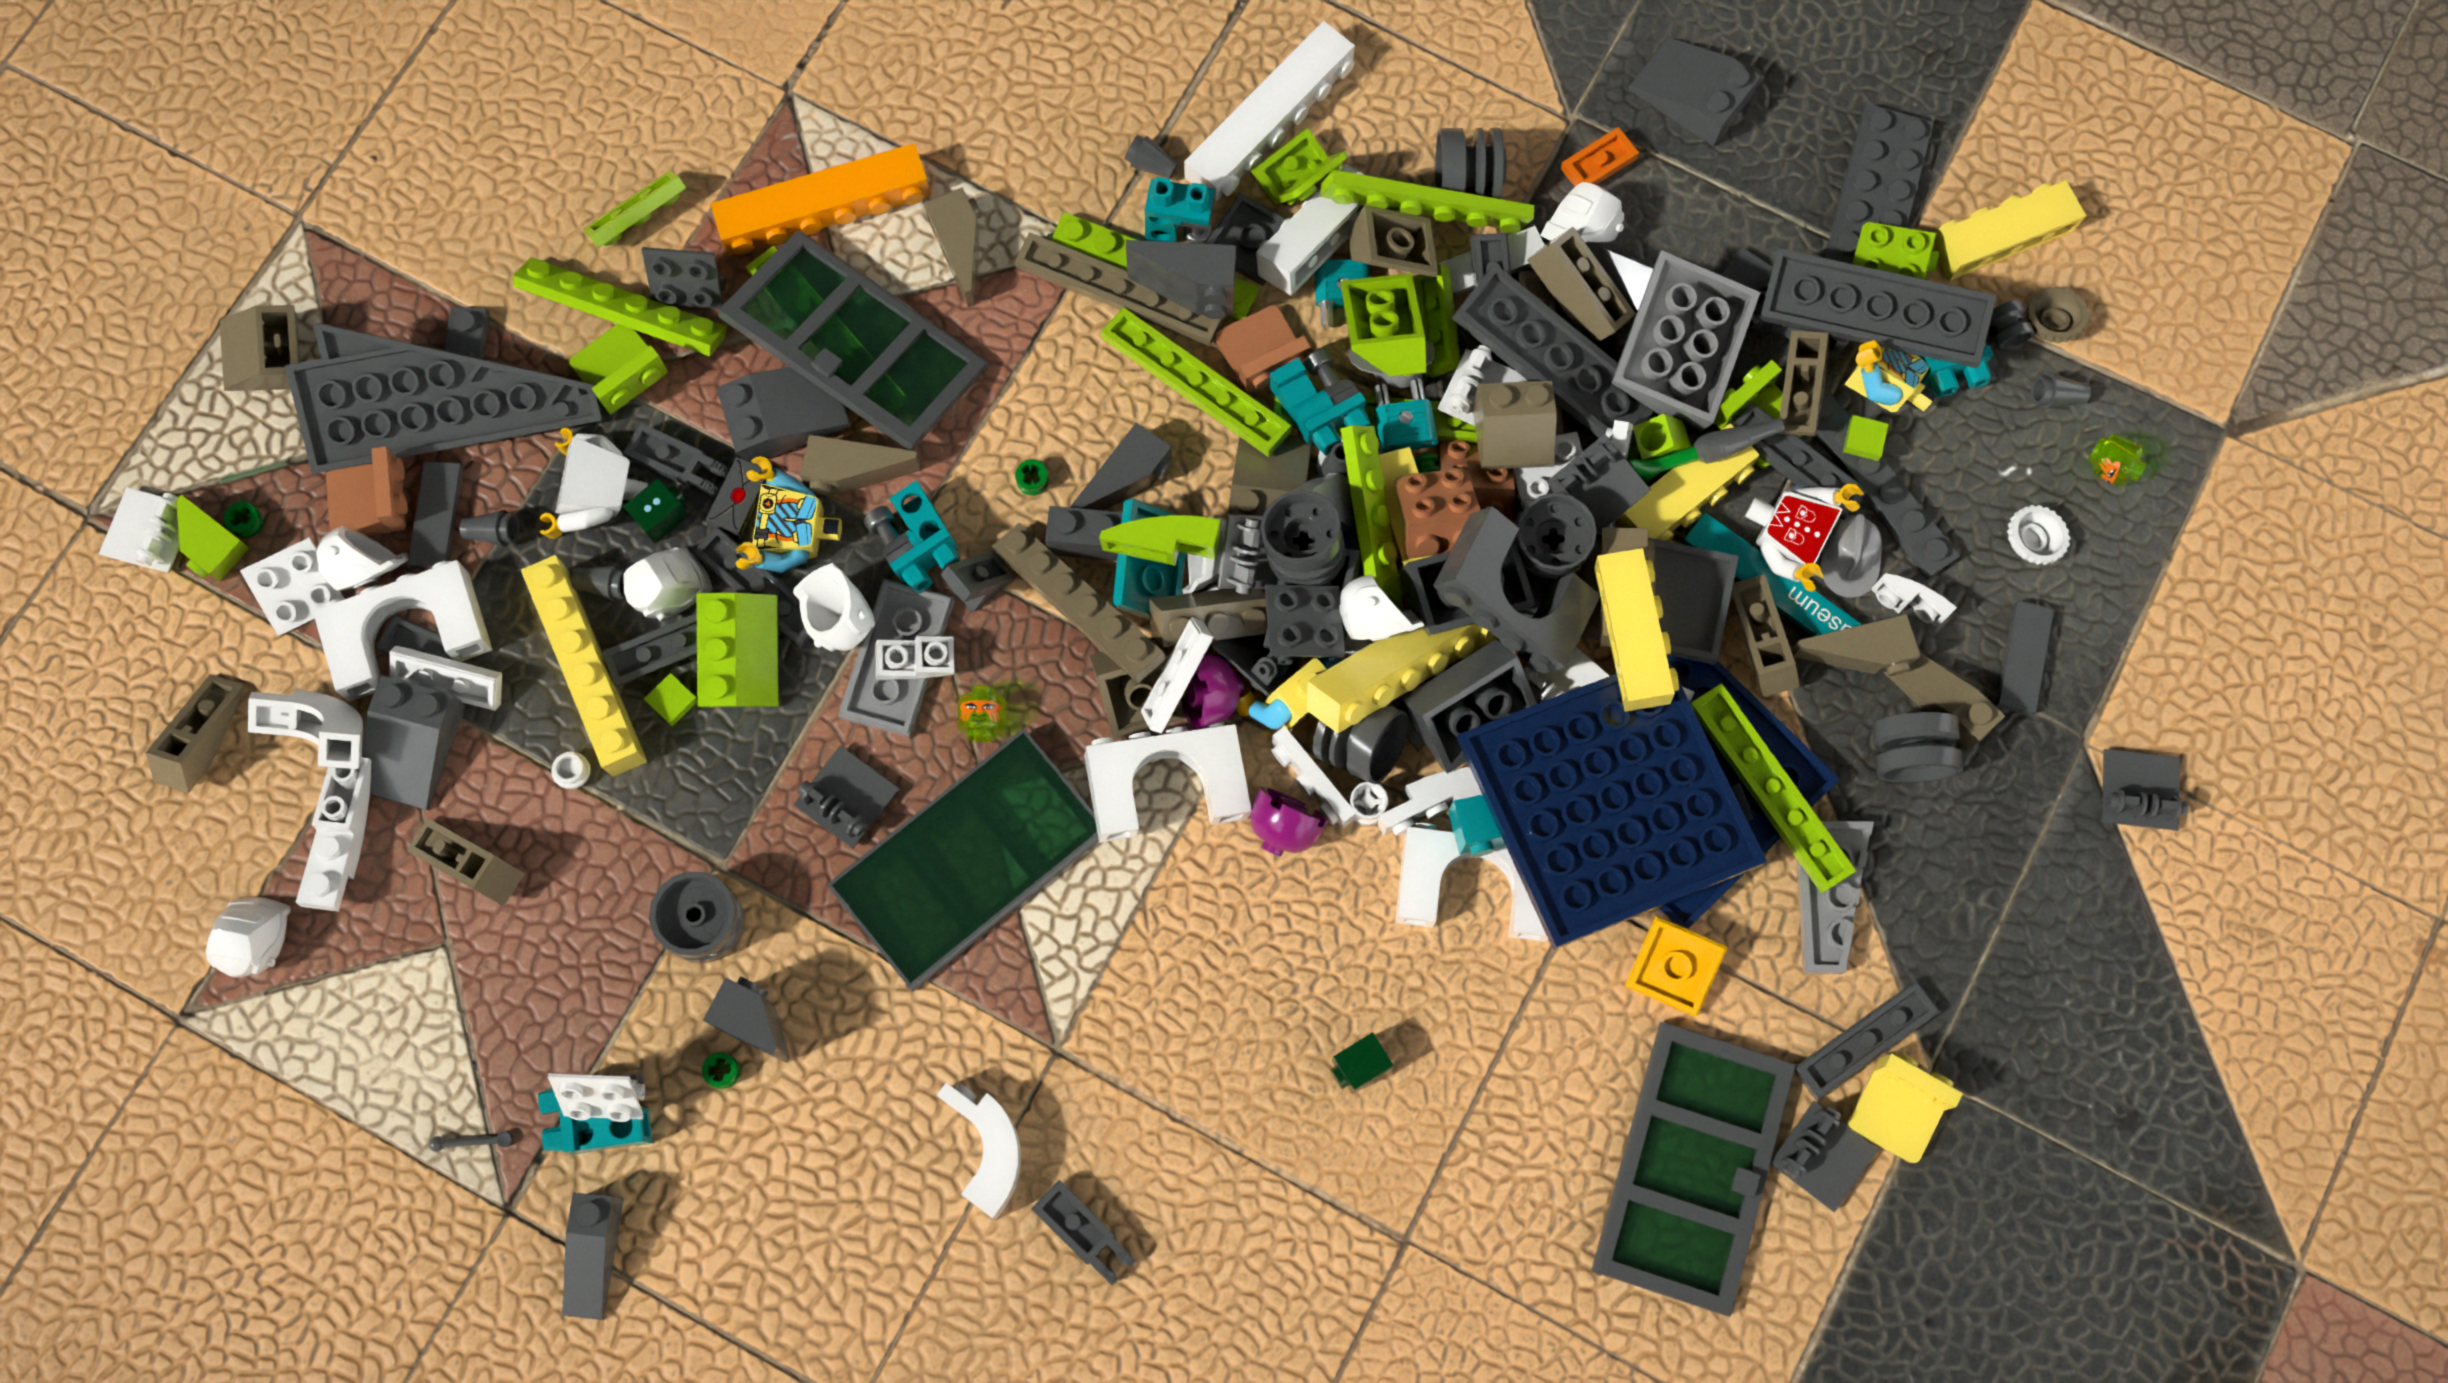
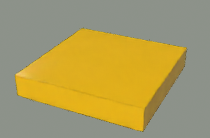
(1675, 965)

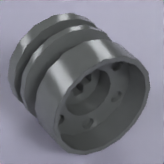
(1470, 165)
(1298, 522)
(1570, 527)
(1367, 747)

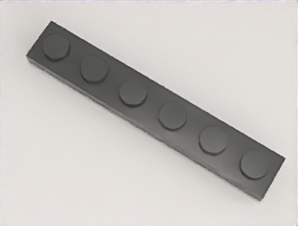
(1886, 494)

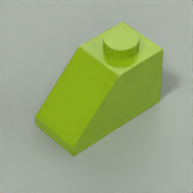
(206, 542)

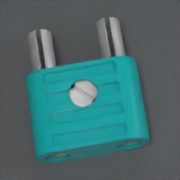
(1328, 285)
(1405, 422)

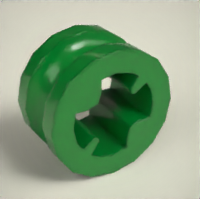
(1427, 462)
(1031, 465)
(240, 529)
(713, 1062)

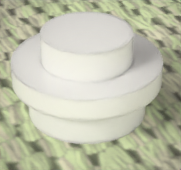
(570, 770)

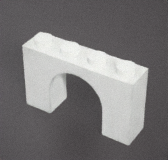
(352, 624)
(1209, 751)
(1425, 859)

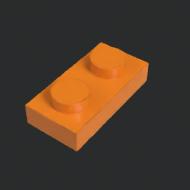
(1600, 159)

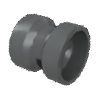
(2010, 323)

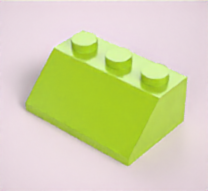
(1386, 323)
(737, 650)

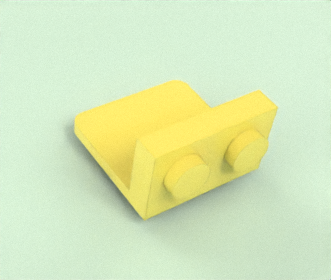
(1902, 1106)

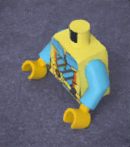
(1890, 377)
(786, 522)
(1288, 702)

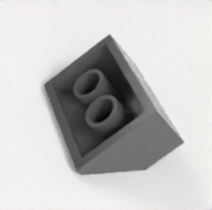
(1441, 616)
(1465, 697)

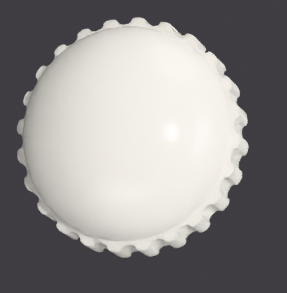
(2038, 535)

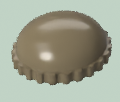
(2057, 314)

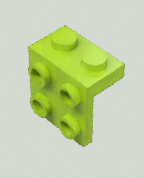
(1296, 168)
(1897, 250)
(618, 366)
(1759, 389)

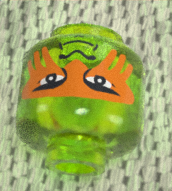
(2117, 460)
(981, 714)

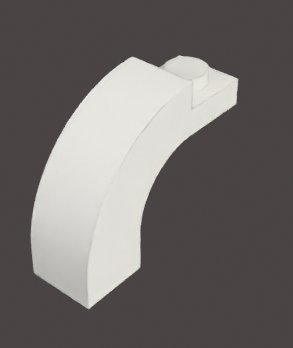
(311, 716)
(1001, 1159)

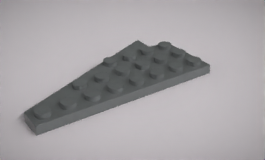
(420, 399)

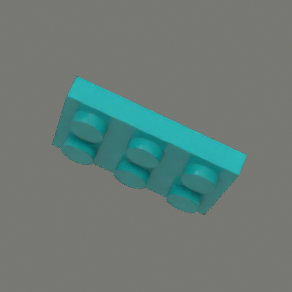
(1140, 578)

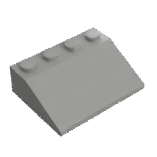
(1685, 341)

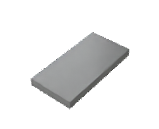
(897, 616)

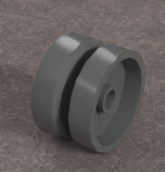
(1918, 747)
(674, 913)

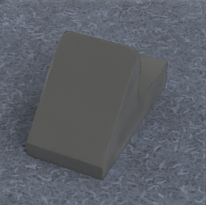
(978, 579)

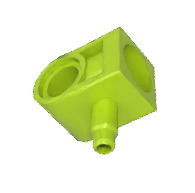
(1659, 438)

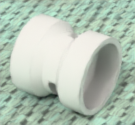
(1368, 797)

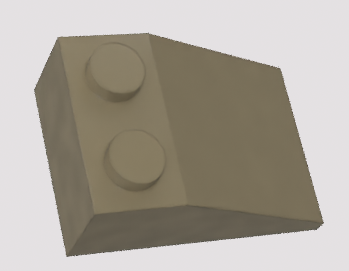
(1263, 479)

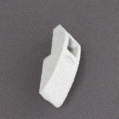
(1430, 798)
(338, 836)

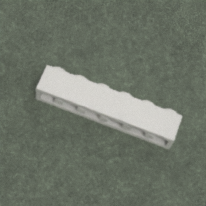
(1270, 111)

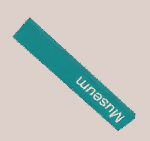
(1801, 607)

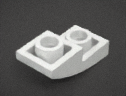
(1898, 592)
(914, 658)

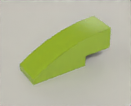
(1164, 537)

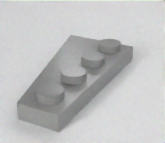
(1829, 916)

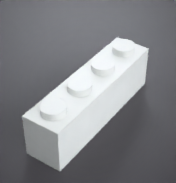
(1306, 241)

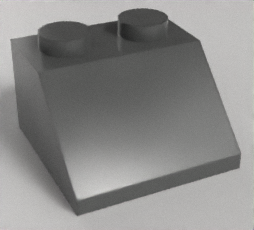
(748, 1016)

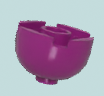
(1212, 692)
(1285, 822)

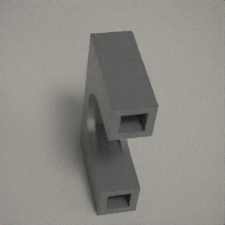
(1474, 584)

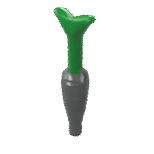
(1709, 448)

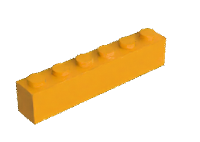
(821, 200)

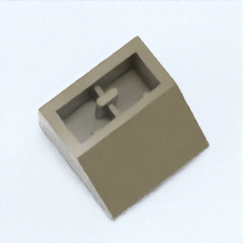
(258, 347)

